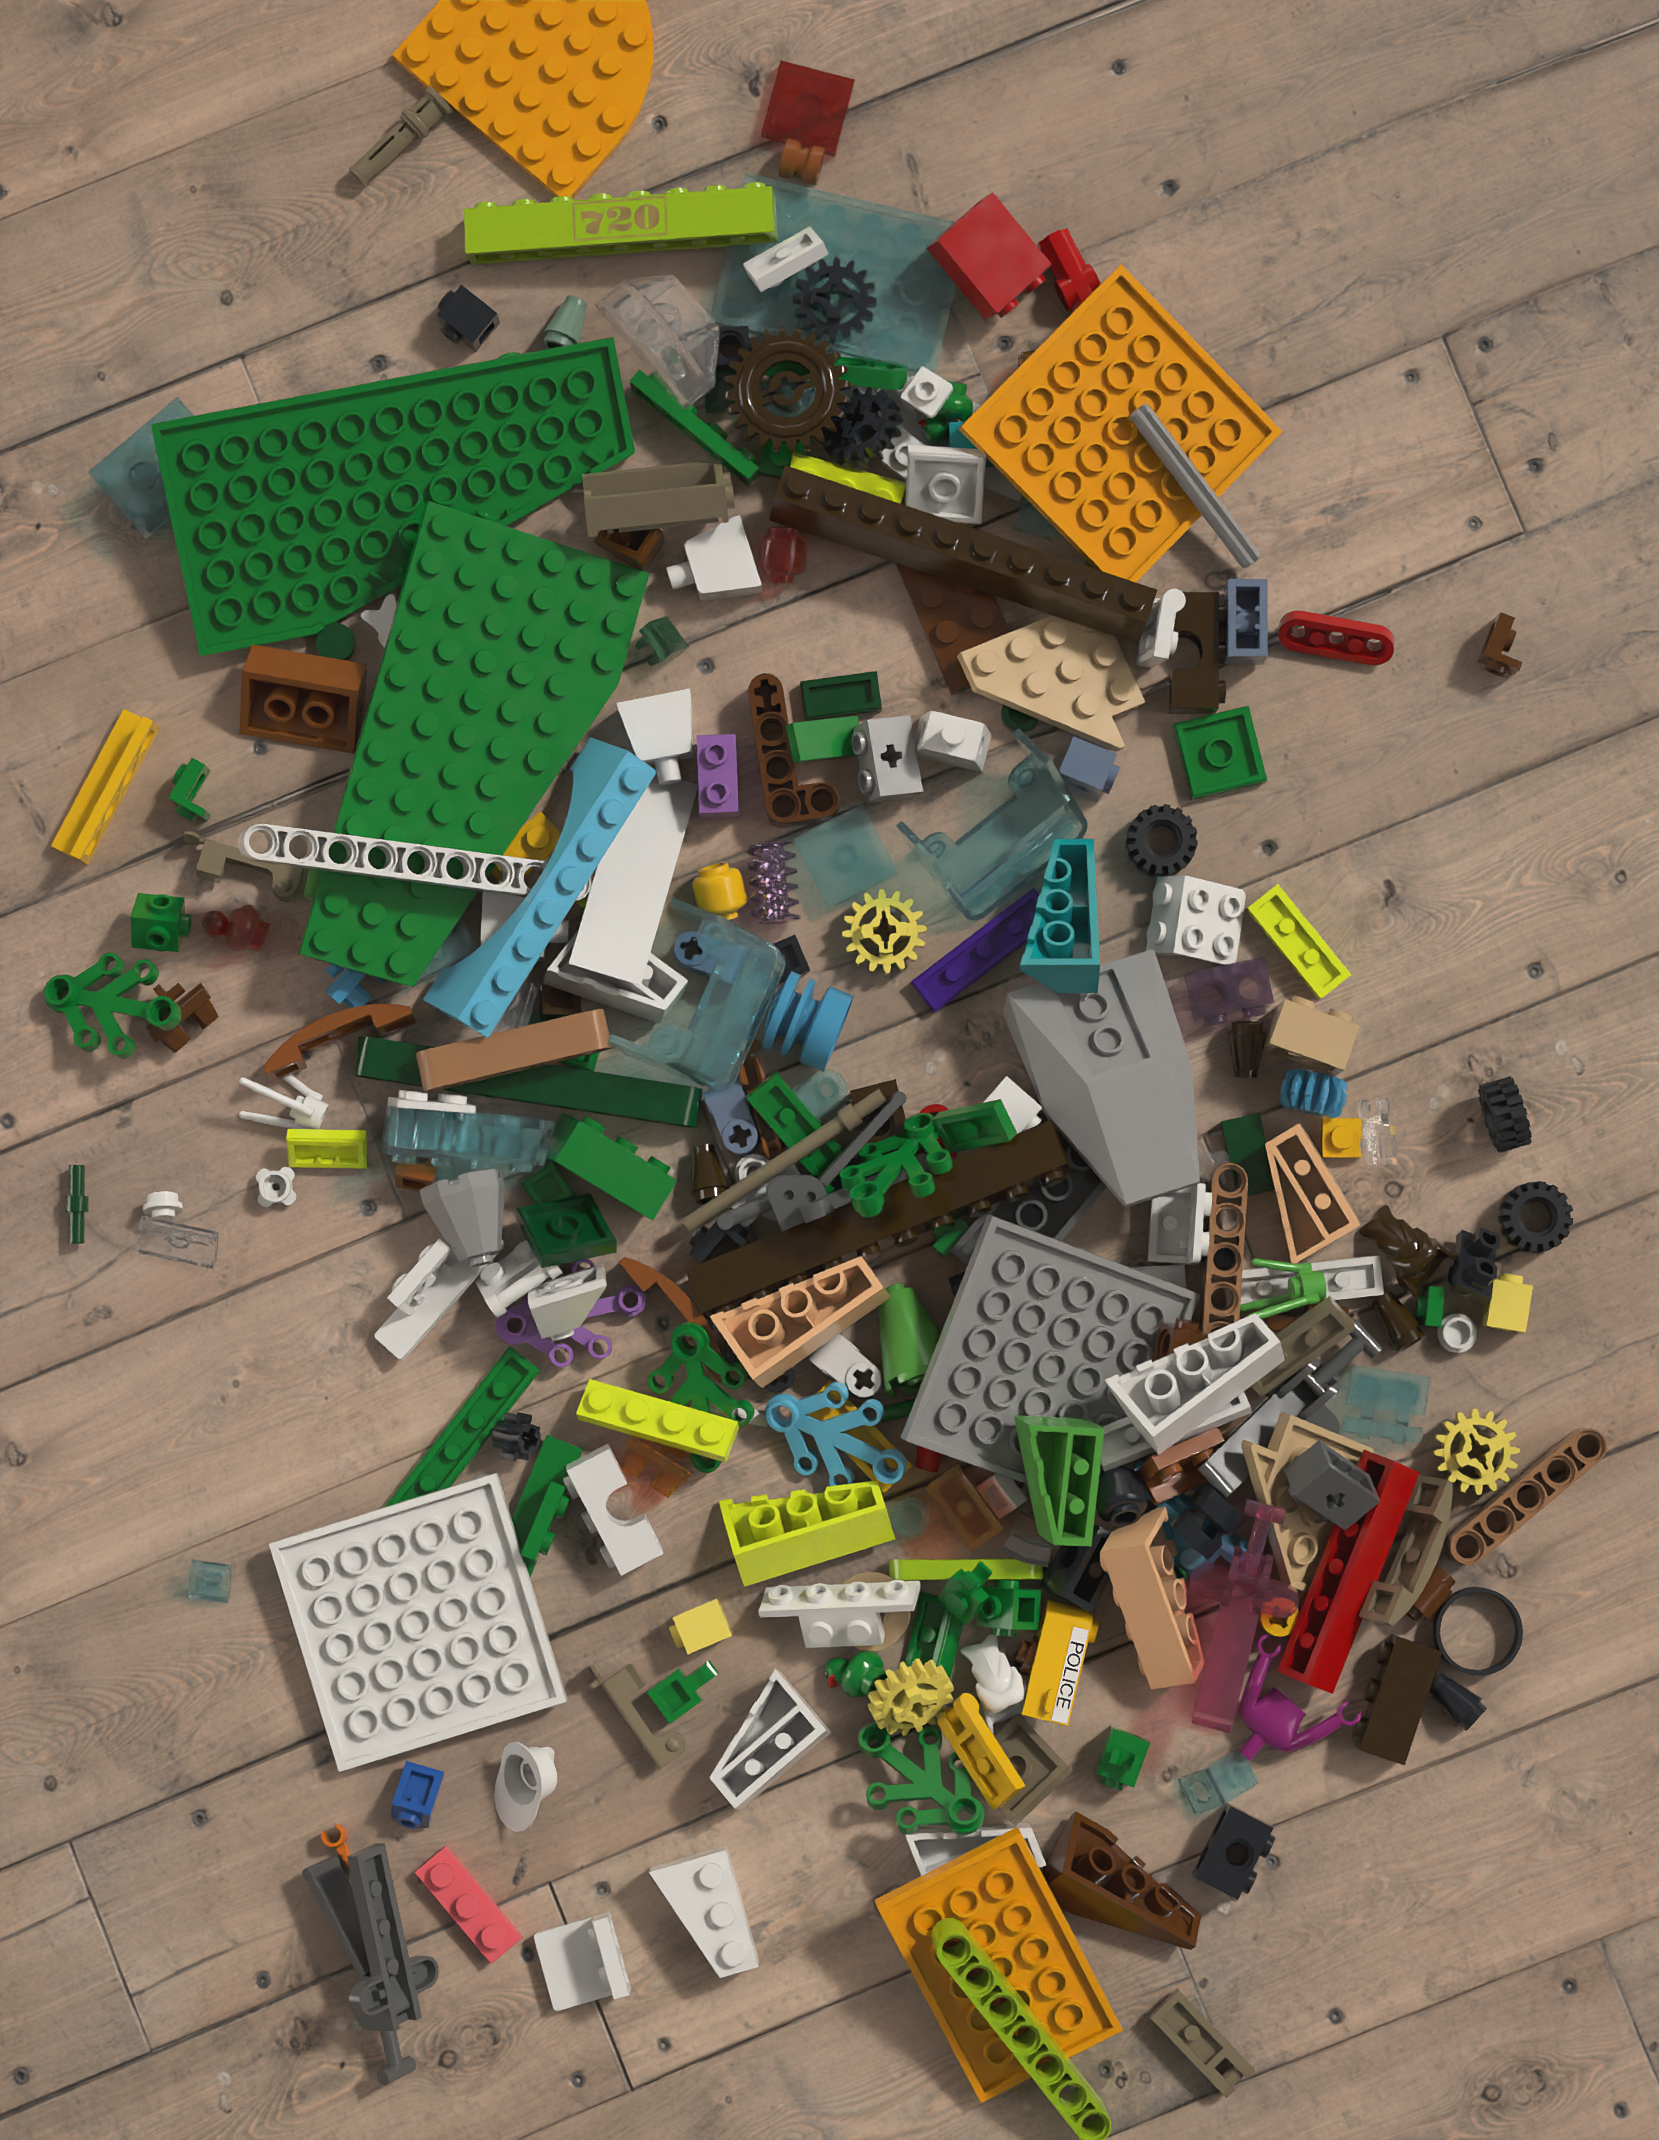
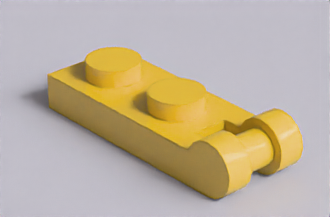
(980, 1751)

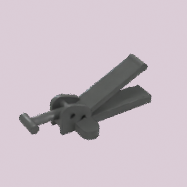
(804, 1197)
(1299, 1396)
(373, 1937)

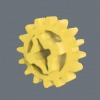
(902, 931)
(1491, 1444)
(910, 1697)

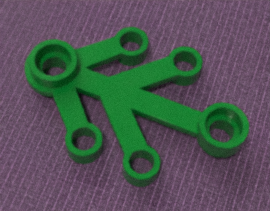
(108, 1001)
(917, 1133)
(699, 1387)
(924, 1784)

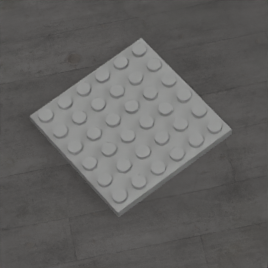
(1035, 1338)

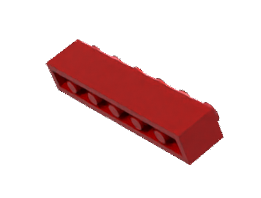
(1344, 1578)

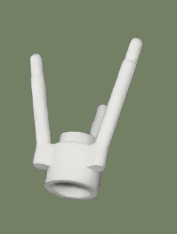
(306, 1111)

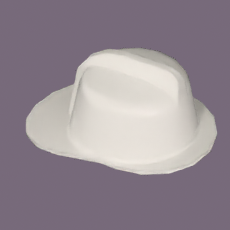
(522, 1783)

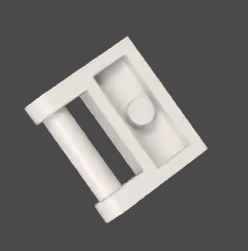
(1158, 636)
(512, 1278)

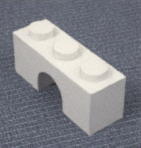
(626, 1541)

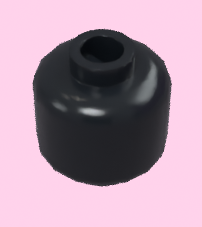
(1120, 1496)

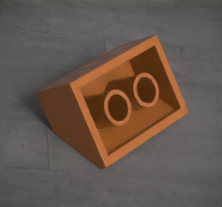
(302, 698)

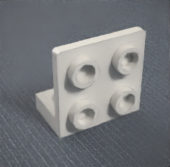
(582, 1962)

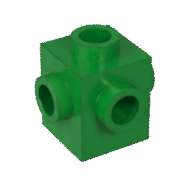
(159, 922)
(1002, 1608)

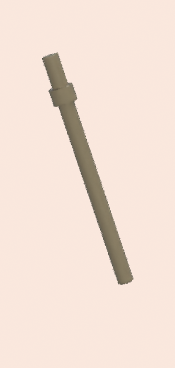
(848, 1117)

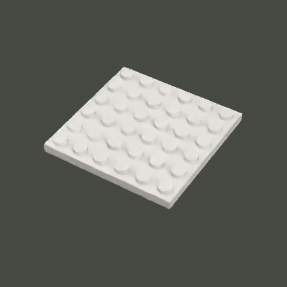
(418, 1622)

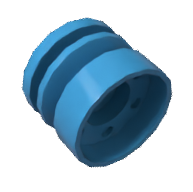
(806, 1021)

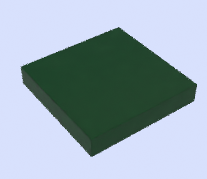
(566, 1230)

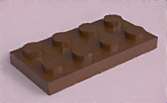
(952, 620)

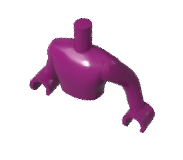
(1276, 1718)

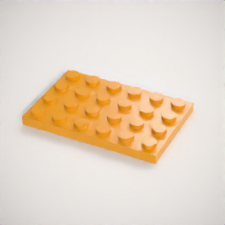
(1024, 1932)

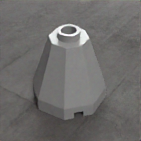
(469, 1214)

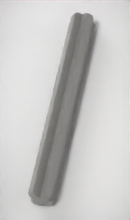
(1195, 486)

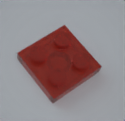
(808, 107)

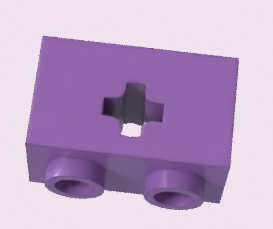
(717, 776)

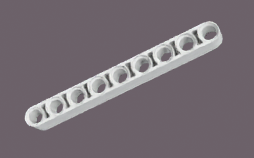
(396, 860)

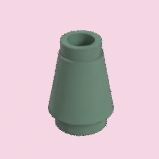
(566, 324)

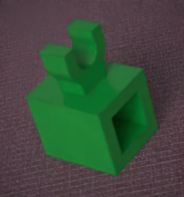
(1121, 1758)

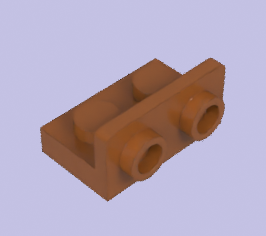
(1177, 1467)

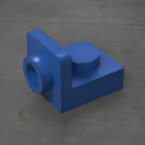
(416, 1795)

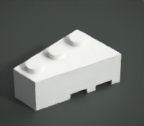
(650, 1000)
(769, 1743)

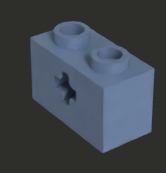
(1246, 621)
(1088, 769)

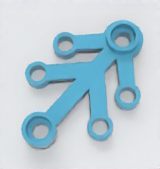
(830, 1435)

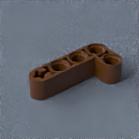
(780, 750)

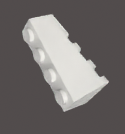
(1195, 1381)

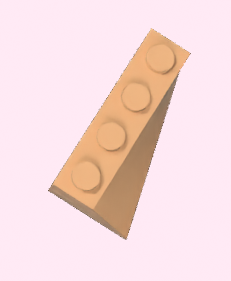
(799, 1318)
(1153, 1601)

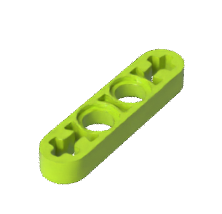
(944, 1568)

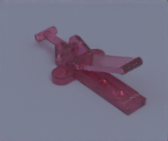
(1243, 1594)

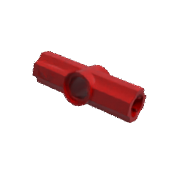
(1072, 276)

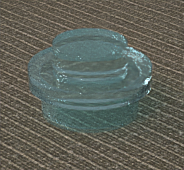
(910, 1517)

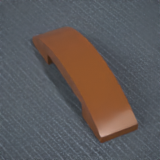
(289, 1057)
(647, 1277)

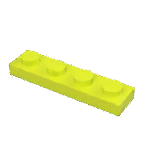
(657, 1420)

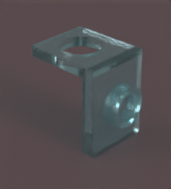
(1222, 1780)

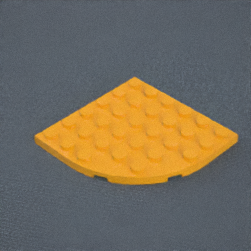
(539, 77)

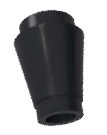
(1457, 1702)

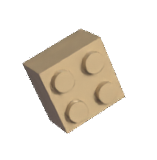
(1311, 1036)

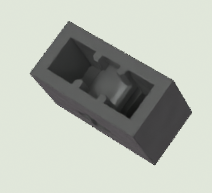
(1331, 1485)

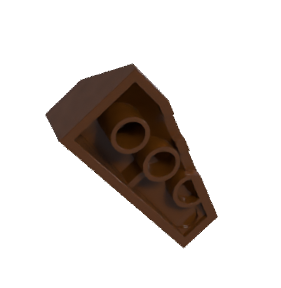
(1107, 1886)

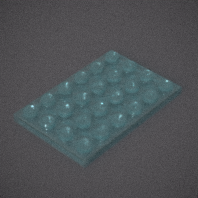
(885, 241)

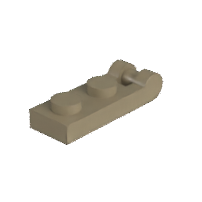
(1200, 2041)

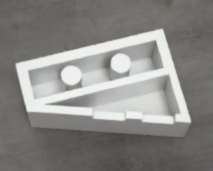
(940, 1845)
(711, 1908)

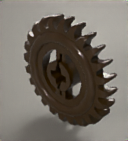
(750, 401)

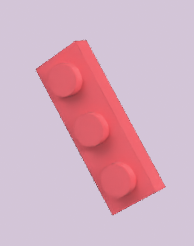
(468, 1904)

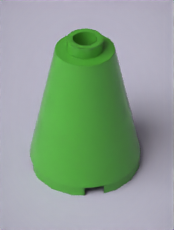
(906, 1340)

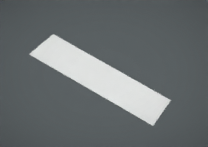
(634, 884)

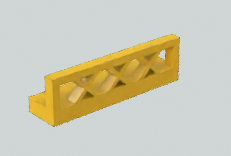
(106, 786)

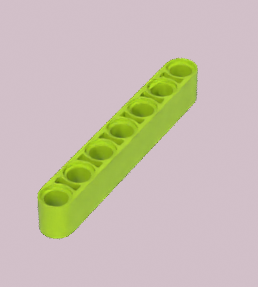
(1015, 2014)

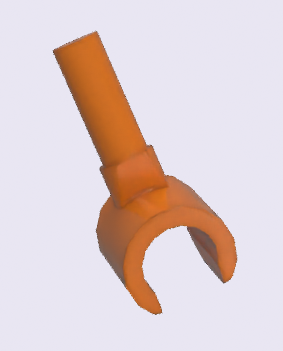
(340, 1846)

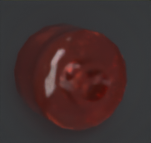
(782, 554)

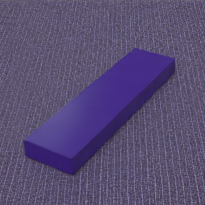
(977, 954)

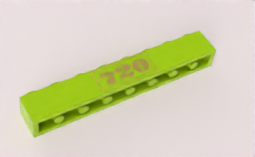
(620, 224)

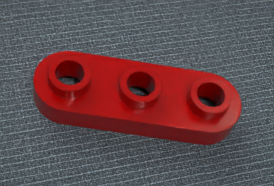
(1350, 646)

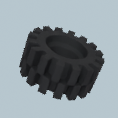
(1165, 817)
(1504, 1114)
(1559, 1217)

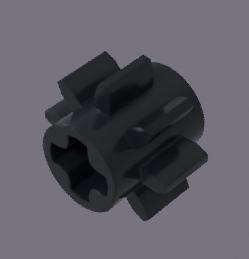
(516, 1436)

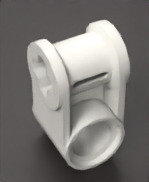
(841, 1362)

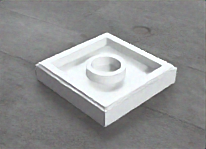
(946, 482)

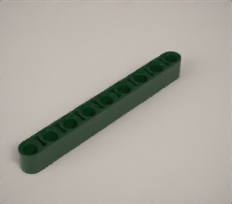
(545, 1086)

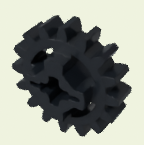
(849, 300)
(864, 429)

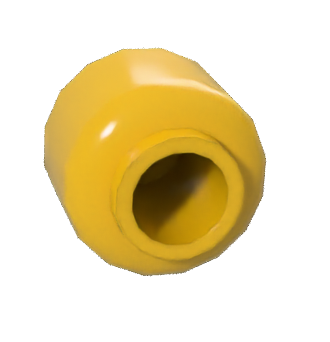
(720, 890)

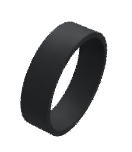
(1517, 1637)

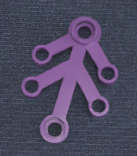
(582, 1335)

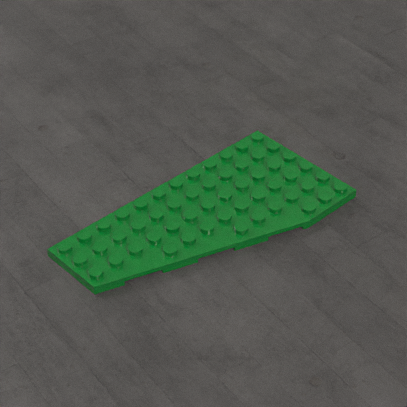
(319, 496)
(473, 712)

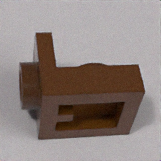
(1500, 639)

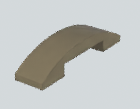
(1417, 1554)

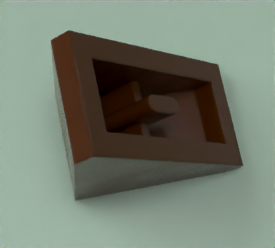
(632, 547)

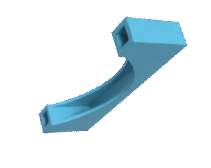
(604, 793)

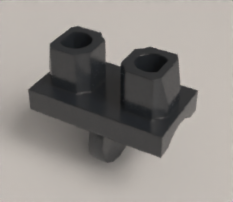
(1475, 1264)

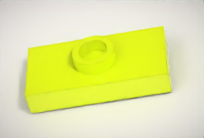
(327, 1148)

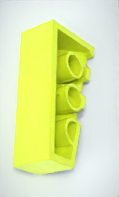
(804, 1529)

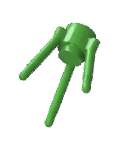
(1303, 1289)

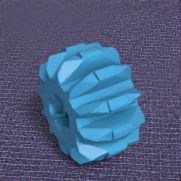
(1313, 1093)

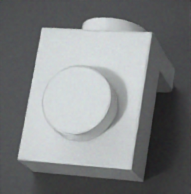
(925, 393)

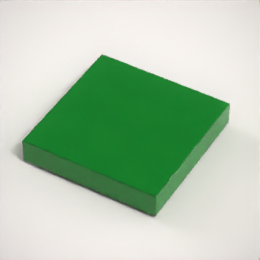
(1219, 752)

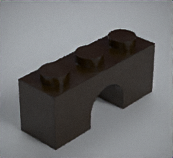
(1199, 687)

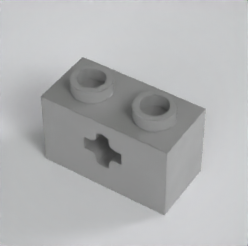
(890, 740)

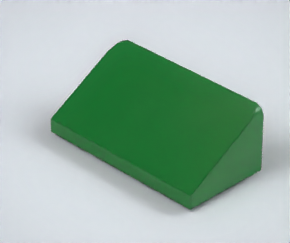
(934, 1634)

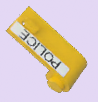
(1058, 1661)

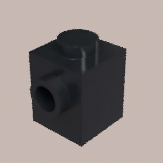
(466, 318)

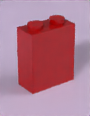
(990, 257)

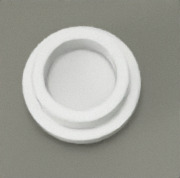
(162, 1205)
(1457, 1333)

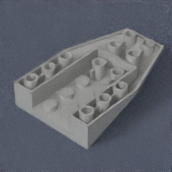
(1114, 1076)

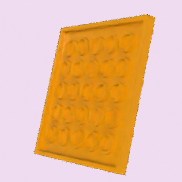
(1068, 433)

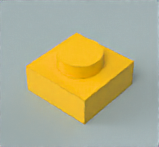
(1341, 1137)

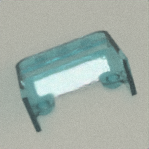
(1009, 843)
(728, 1011)

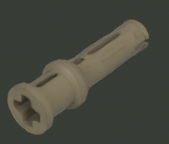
(413, 124)

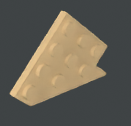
(1058, 676)
(1304, 1535)

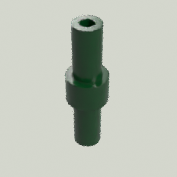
(76, 1204)

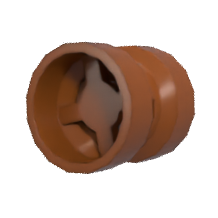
(805, 162)

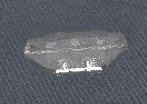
(666, 333)

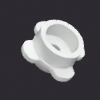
(266, 1181)

